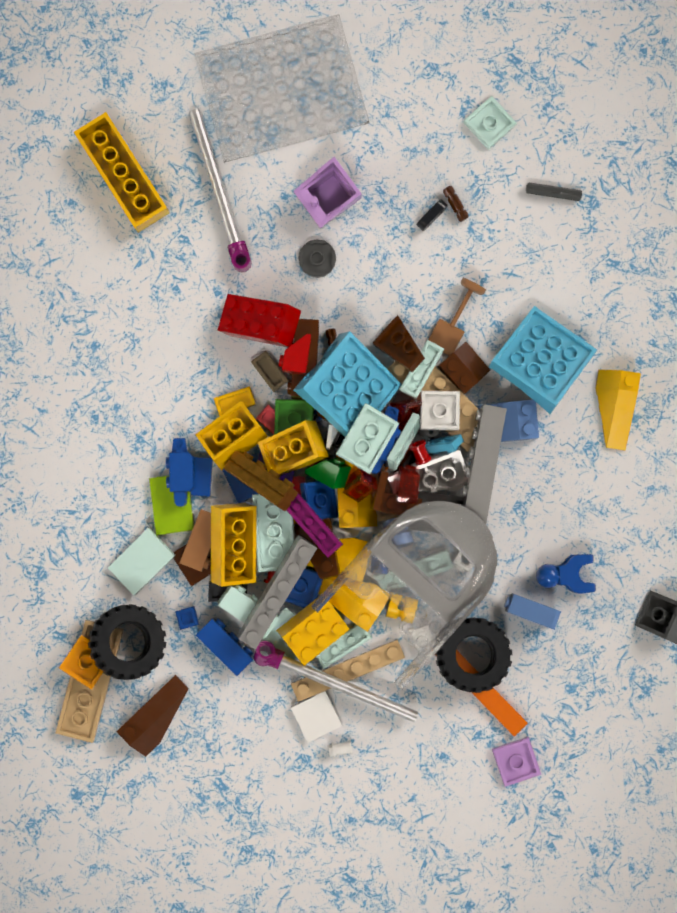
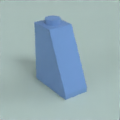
(532, 611)

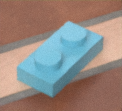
(442, 444)

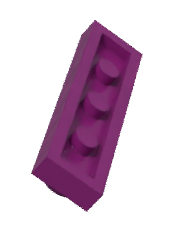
(314, 526)

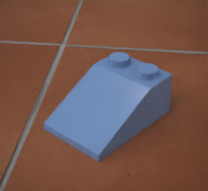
(520, 420)

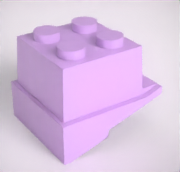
(328, 193)

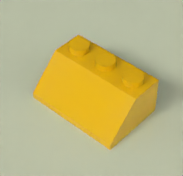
(230, 433)

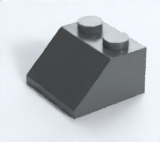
(659, 616)

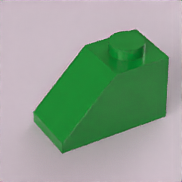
(330, 472)

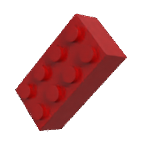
(259, 320)

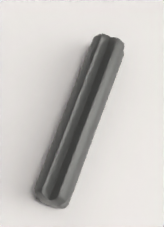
(553, 191)

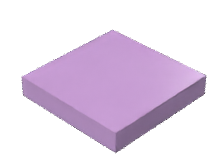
(516, 761)

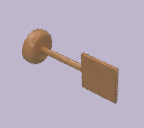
(448, 335)

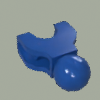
(566, 574)

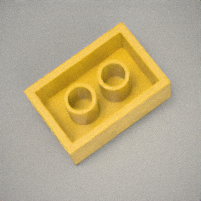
(312, 632)

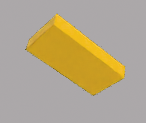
(227, 401)

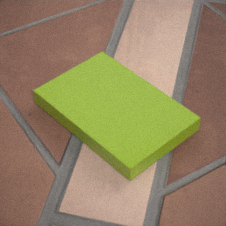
(167, 515)

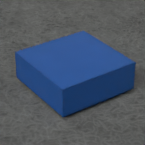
(187, 617)

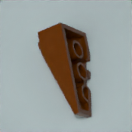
(149, 724)

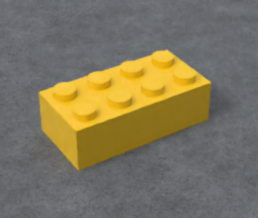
(233, 544)

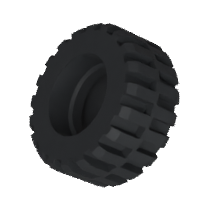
(152, 634)
(499, 656)

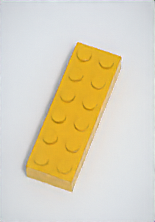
(121, 172)

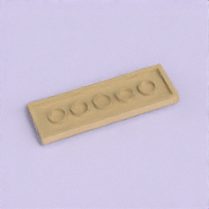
(439, 382)
(84, 706)

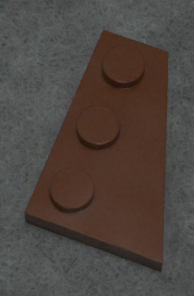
(399, 345)
(324, 566)

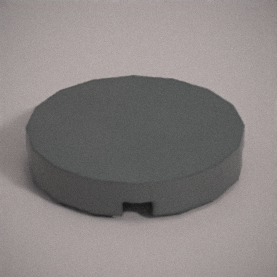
(317, 258)

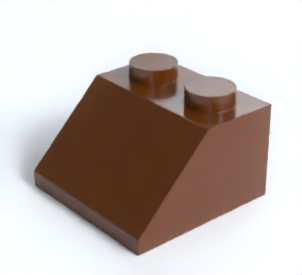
(464, 368)

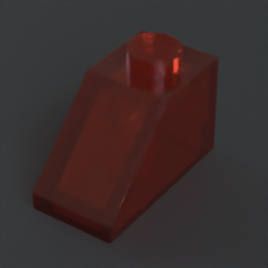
(408, 484)
(360, 485)

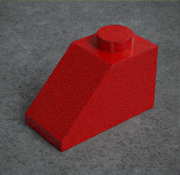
(296, 356)

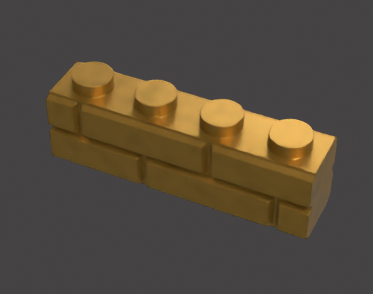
(260, 480)

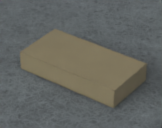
(269, 371)

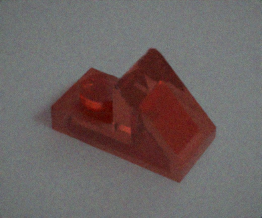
(406, 408)

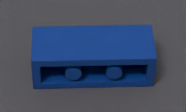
(225, 646)

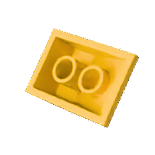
(293, 448)

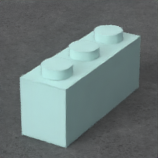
(240, 604)

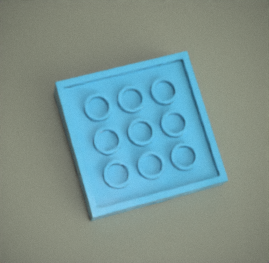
(543, 359)
(346, 381)

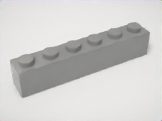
(483, 459)
(276, 591)

